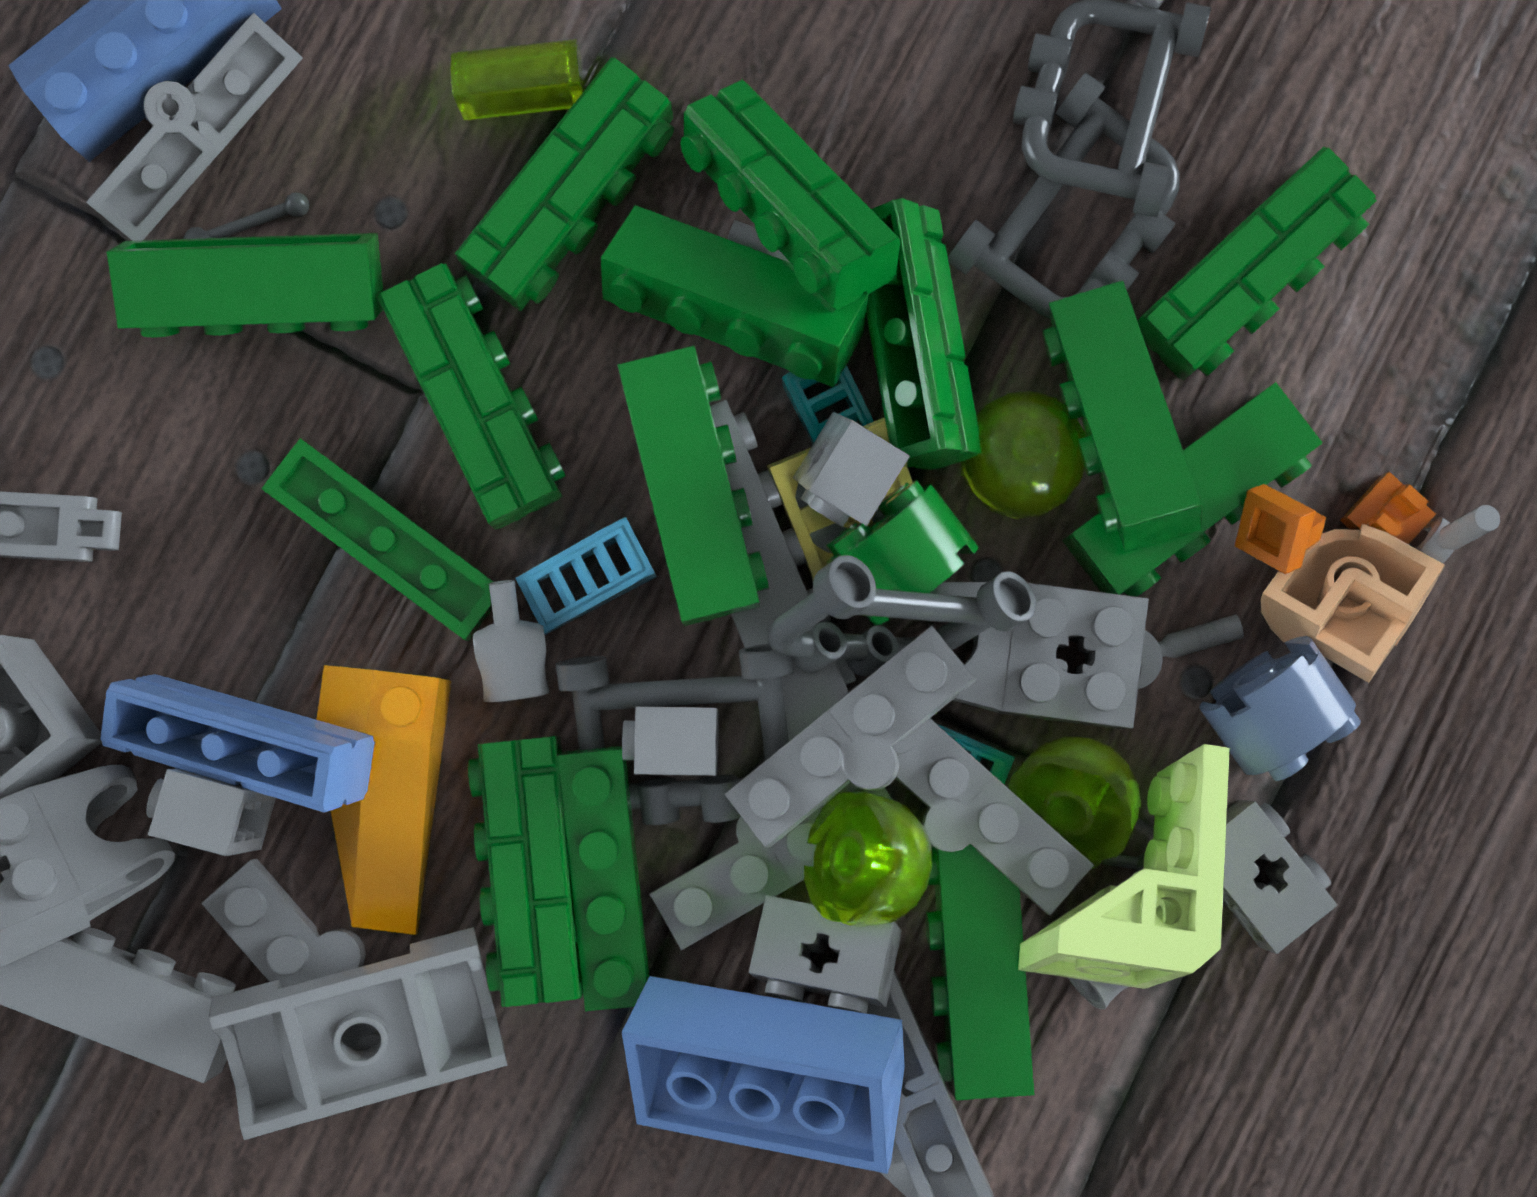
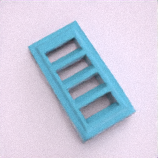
(595, 544)

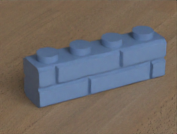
(238, 741)

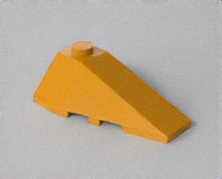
(388, 833)

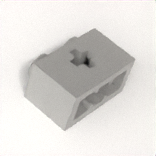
(848, 471)
(672, 741)
(208, 813)
(1295, 895)
(796, 930)

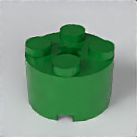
(910, 544)

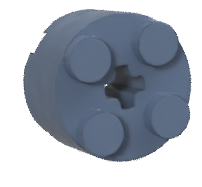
(1280, 710)

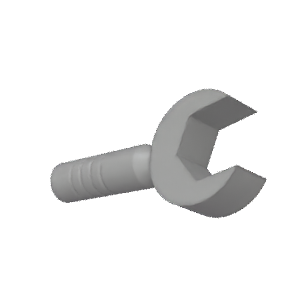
(1446, 536)
(1185, 643)

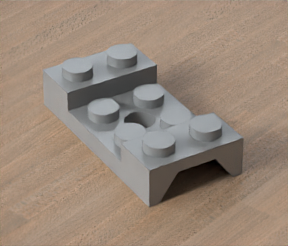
(289, 1046)

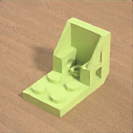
(1165, 915)

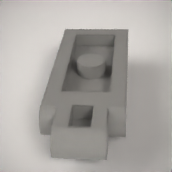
(55, 527)

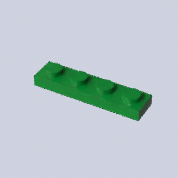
(382, 539)
(604, 877)

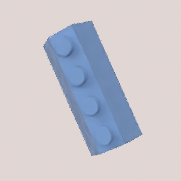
(110, 52)
(766, 1072)

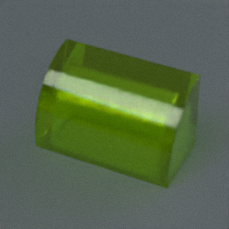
(517, 79)

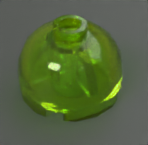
(1026, 455)
(1082, 794)
(867, 860)

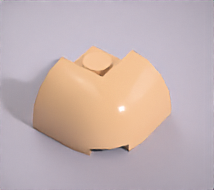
(1352, 596)

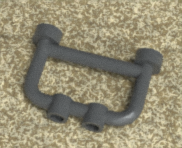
(1051, 57)
(992, 251)
(849, 589)
(662, 797)

